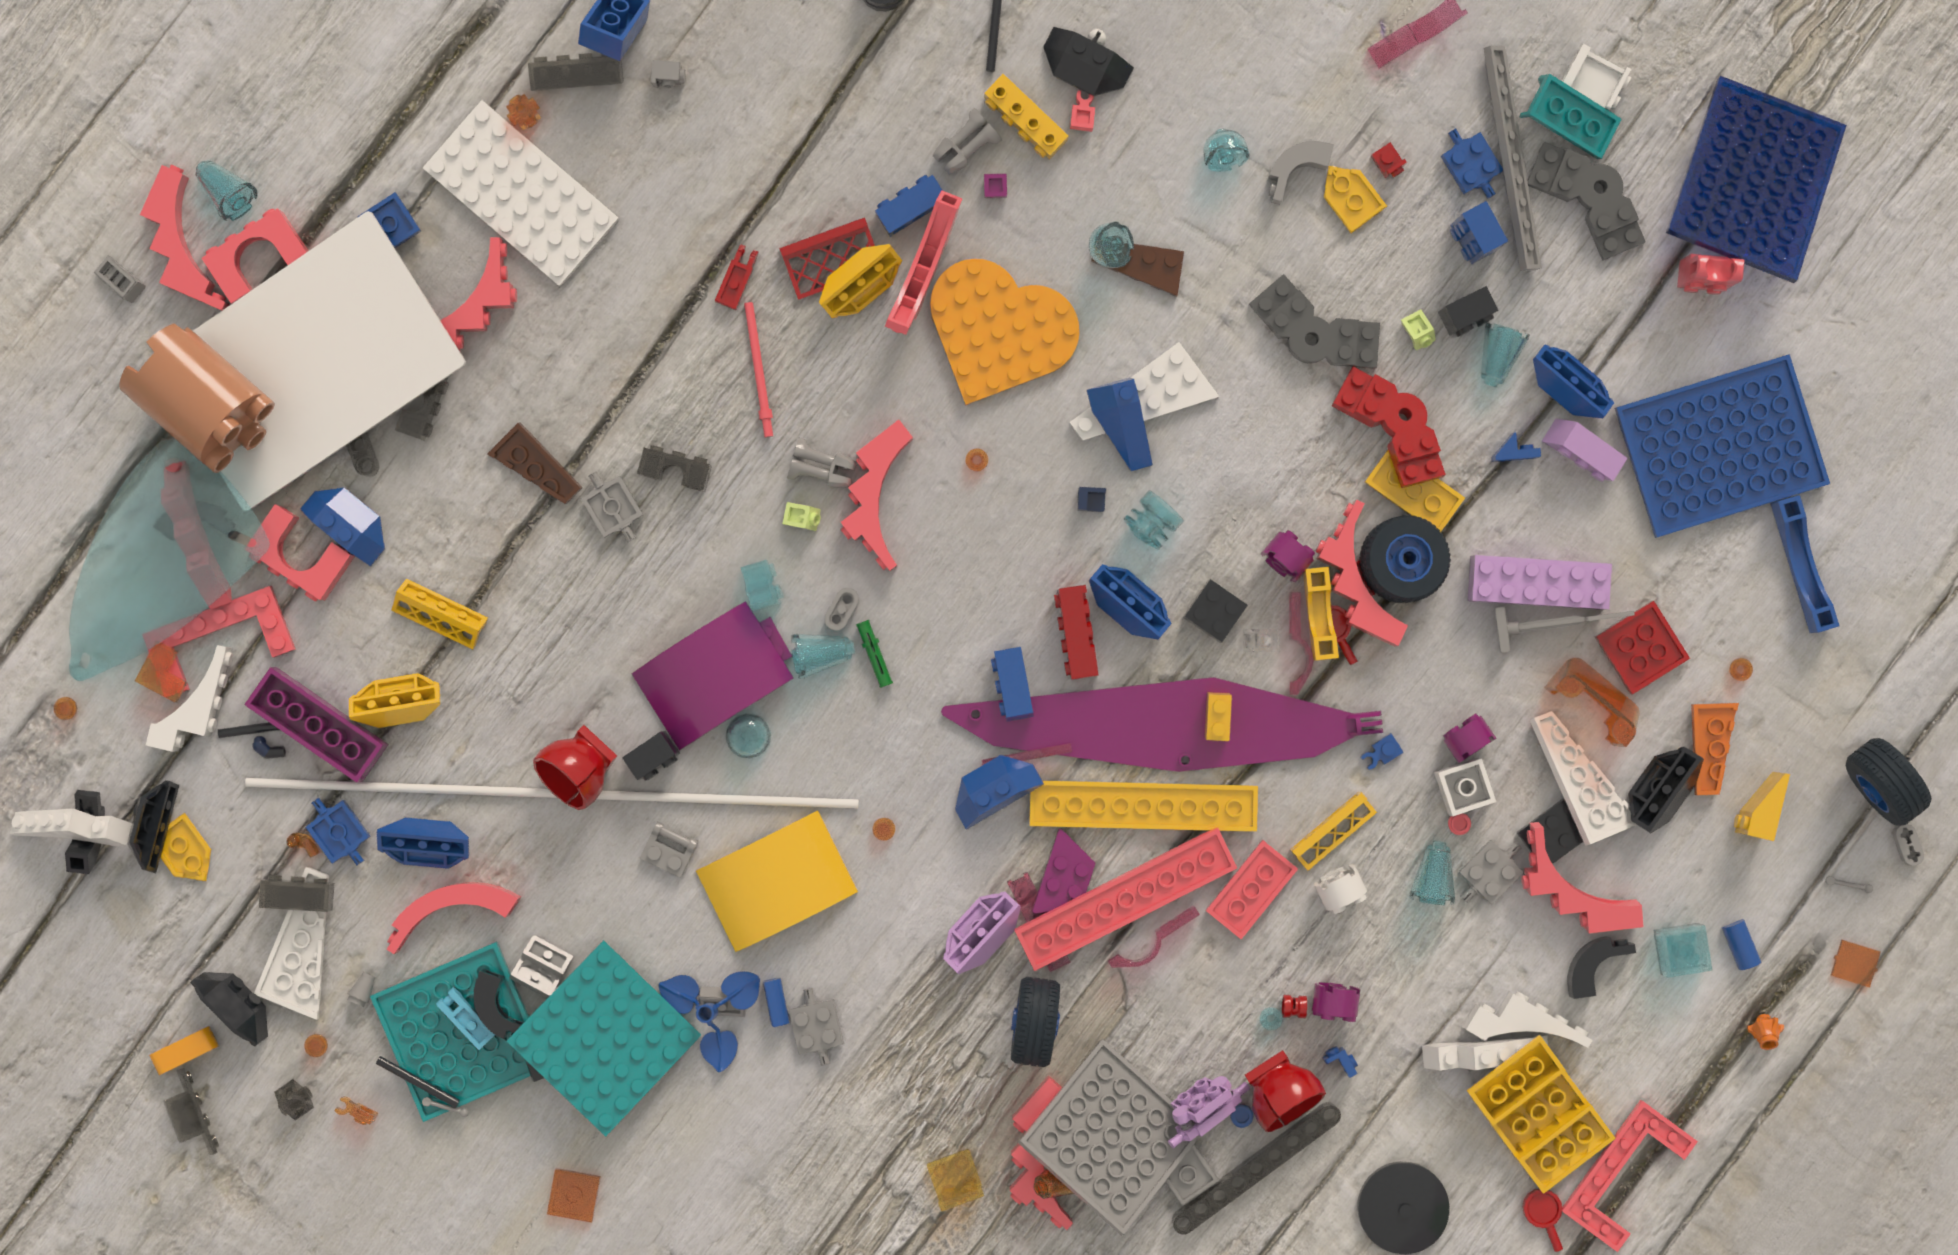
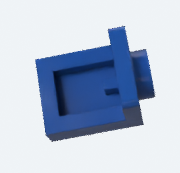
(1347, 1061)

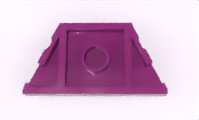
(1065, 874)

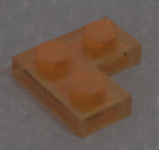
(155, 673)

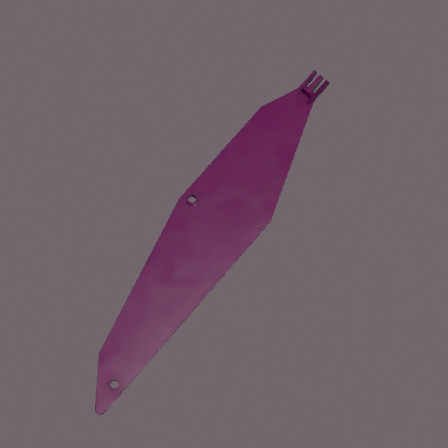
(1167, 721)

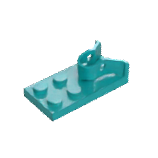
(1572, 116)

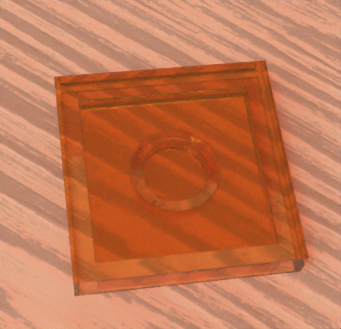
(573, 1195)

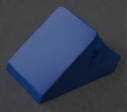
(1510, 452)

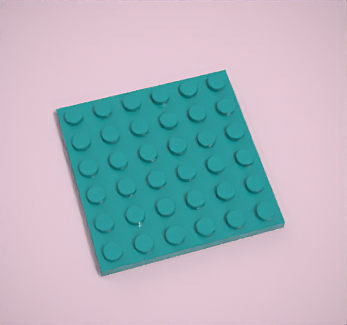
(603, 1038)
(431, 1043)

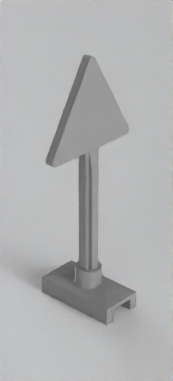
(1507, 628)

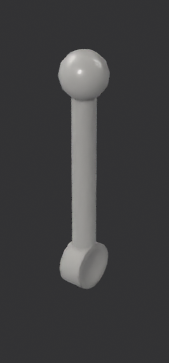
(1831, 881)
(428, 1101)

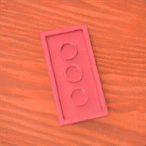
(1251, 889)

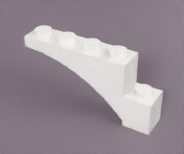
(199, 711)
(71, 825)
(1519, 1016)
(1472, 1054)

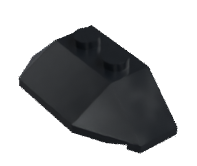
(1085, 63)
(1663, 788)
(151, 824)
(233, 1005)

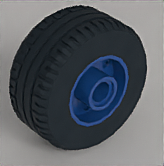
(1425, 554)
(1888, 781)
(1035, 1021)

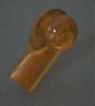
(303, 841)

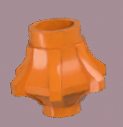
(1766, 1031)

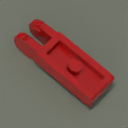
(736, 279)

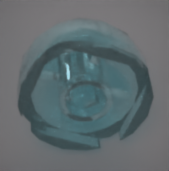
(1225, 149)
(1111, 245)
(748, 736)

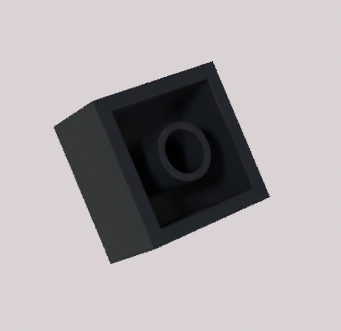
(1467, 311)
(1215, 611)
(651, 755)

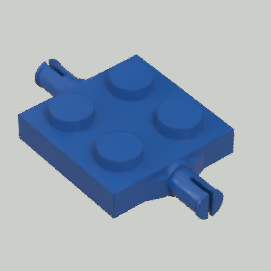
(1472, 163)
(338, 831)

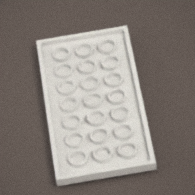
(521, 193)

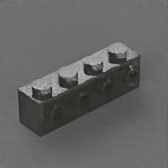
(574, 72)

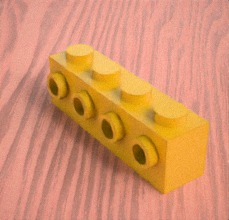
(1025, 116)

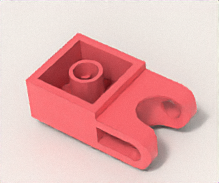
(1709, 273)

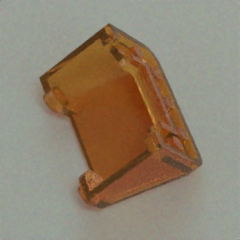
(1579, 676)

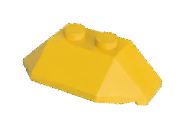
(860, 280)
(395, 701)

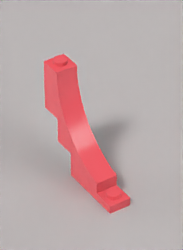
(165, 208)

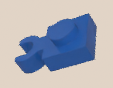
(1385, 750)

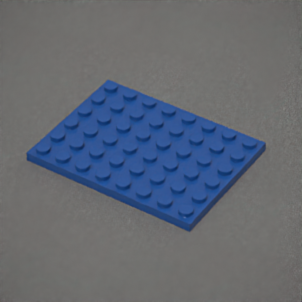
(1722, 446)

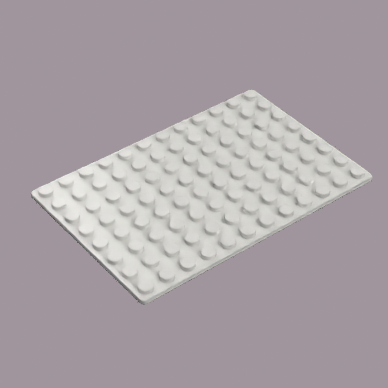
(334, 347)

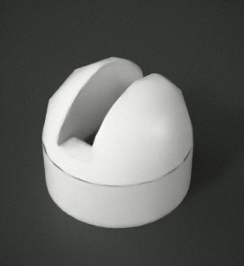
(1102, 38)

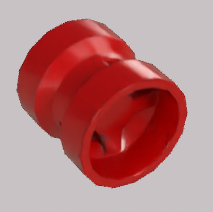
(1294, 1006)

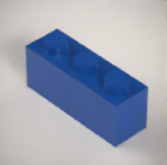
(908, 205)
(1012, 684)

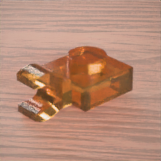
(360, 1112)

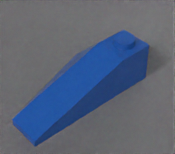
(1121, 416)

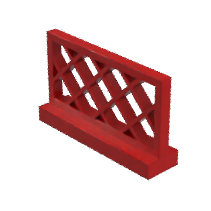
(817, 242)

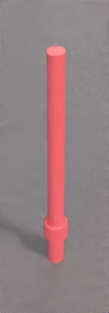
(765, 413)

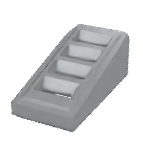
(130, 289)

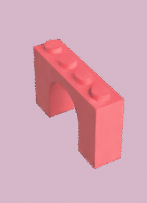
(225, 260)
(316, 581)

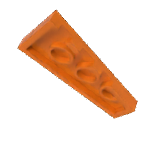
(1711, 738)

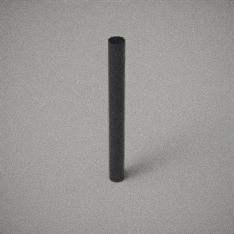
(993, 36)
(244, 730)
(417, 1081)

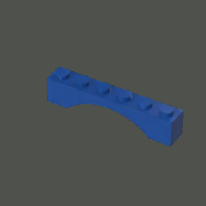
(1794, 535)

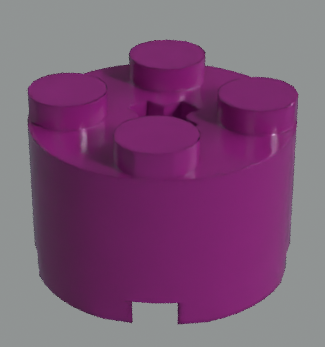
(1288, 555)
(1469, 738)
(1335, 1000)

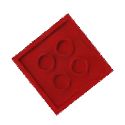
(1642, 647)

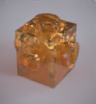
(528, 117)

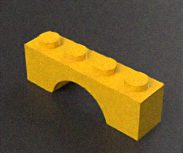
(1320, 621)

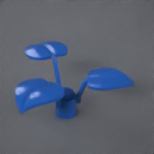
(741, 990)

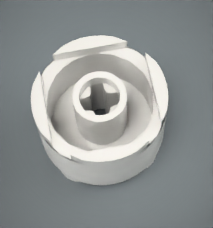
(1341, 888)

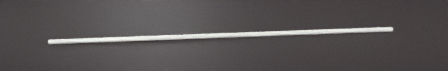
(546, 793)

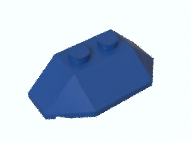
(1571, 383)
(347, 522)
(1129, 602)
(994, 787)
(423, 842)

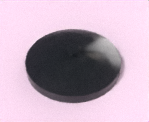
(1403, 1207)

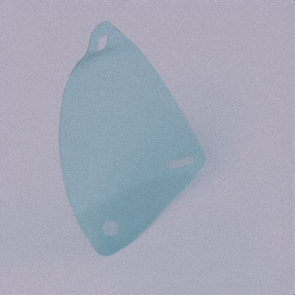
(158, 559)

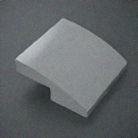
(541, 966)

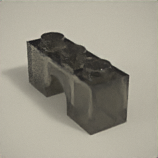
(418, 423)
(655, 462)

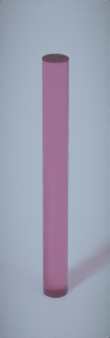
(1038, 753)

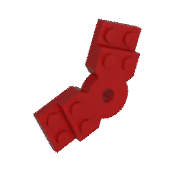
(1412, 444)

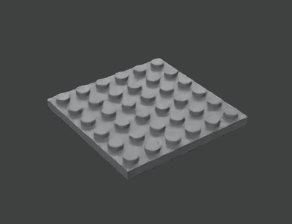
(1108, 1137)

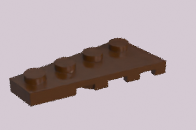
(1154, 267)
(529, 458)

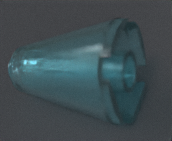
(225, 190)
(1500, 352)
(819, 652)
(1435, 876)

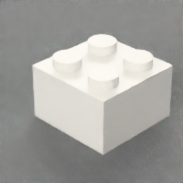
(1465, 786)

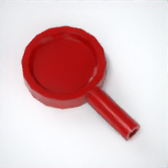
(1342, 631)
(1544, 1212)

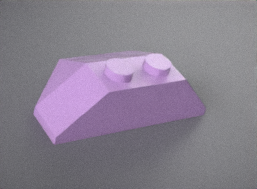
(981, 931)

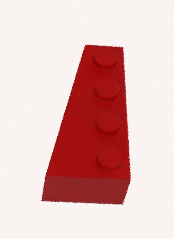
(1077, 632)

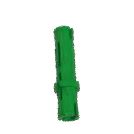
(865, 628)

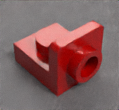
(1389, 161)

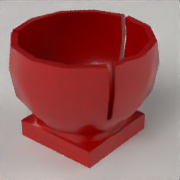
(575, 767)
(1283, 1088)

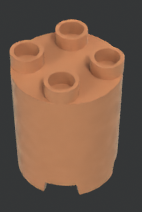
(198, 397)

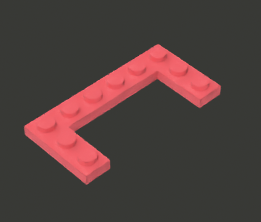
(258, 603)
(1610, 1162)

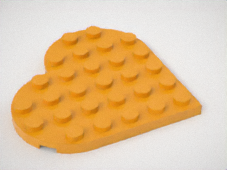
(997, 331)

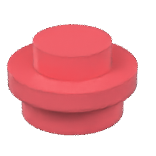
(1459, 824)

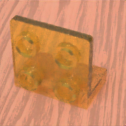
(955, 1179)

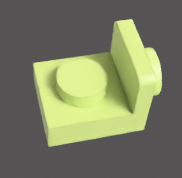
(1419, 329)
(801, 516)

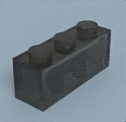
(296, 894)

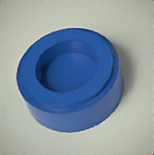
(1242, 1116)

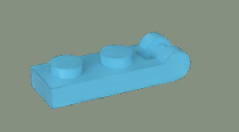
(465, 1018)

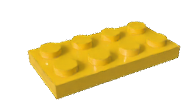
(1427, 500)

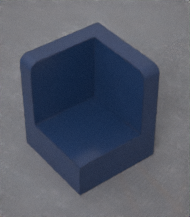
(1091, 499)

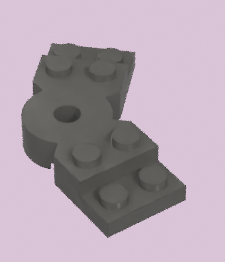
(1571, 176)
(1292, 318)

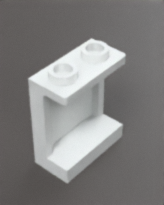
(1596, 77)

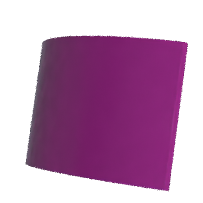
(712, 675)

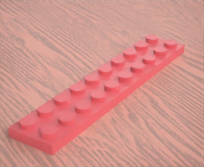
(1125, 898)

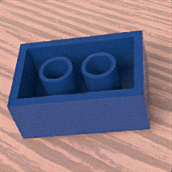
(613, 26)
(1478, 233)

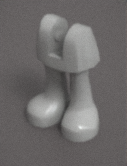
(948, 146)
(805, 452)

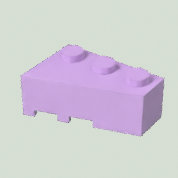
(1585, 449)

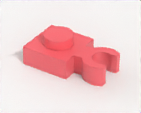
(1082, 115)

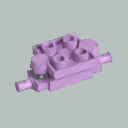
(1204, 1107)

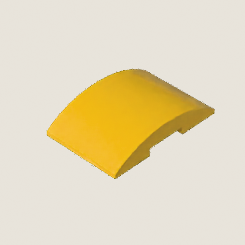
(777, 881)
(1540, 1114)

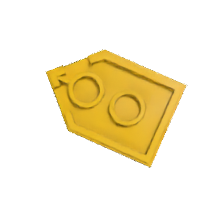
(1352, 197)
(186, 850)

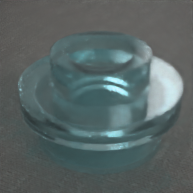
(1271, 1025)

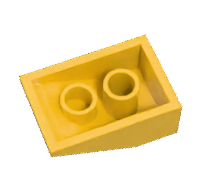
(1763, 810)

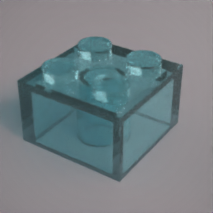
(1682, 950)

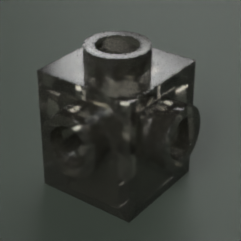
(294, 1099)

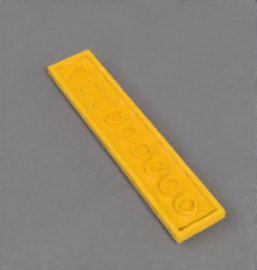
(1144, 805)

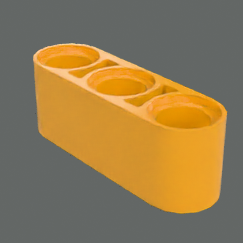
(184, 1050)

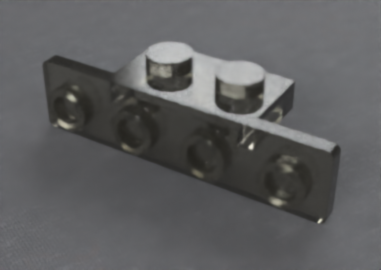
(187, 1115)

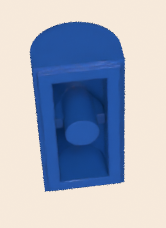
(1741, 945)
(776, 1002)

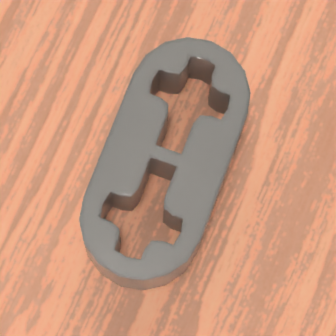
(1903, 846)

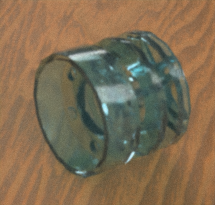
(1153, 520)

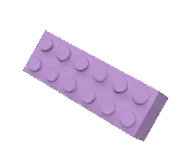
(1539, 582)

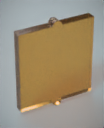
(1855, 963)

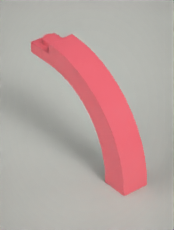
(472, 893)

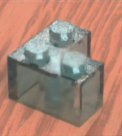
(761, 585)

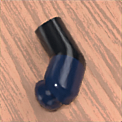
(265, 750)

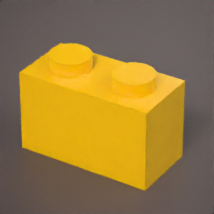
(1218, 716)

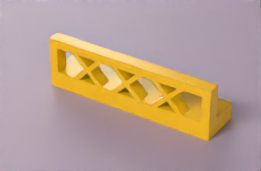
(439, 609)
(1329, 824)

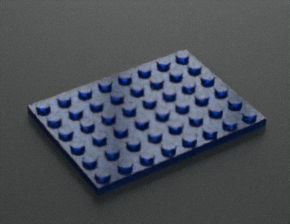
(1756, 179)

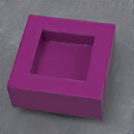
(995, 185)

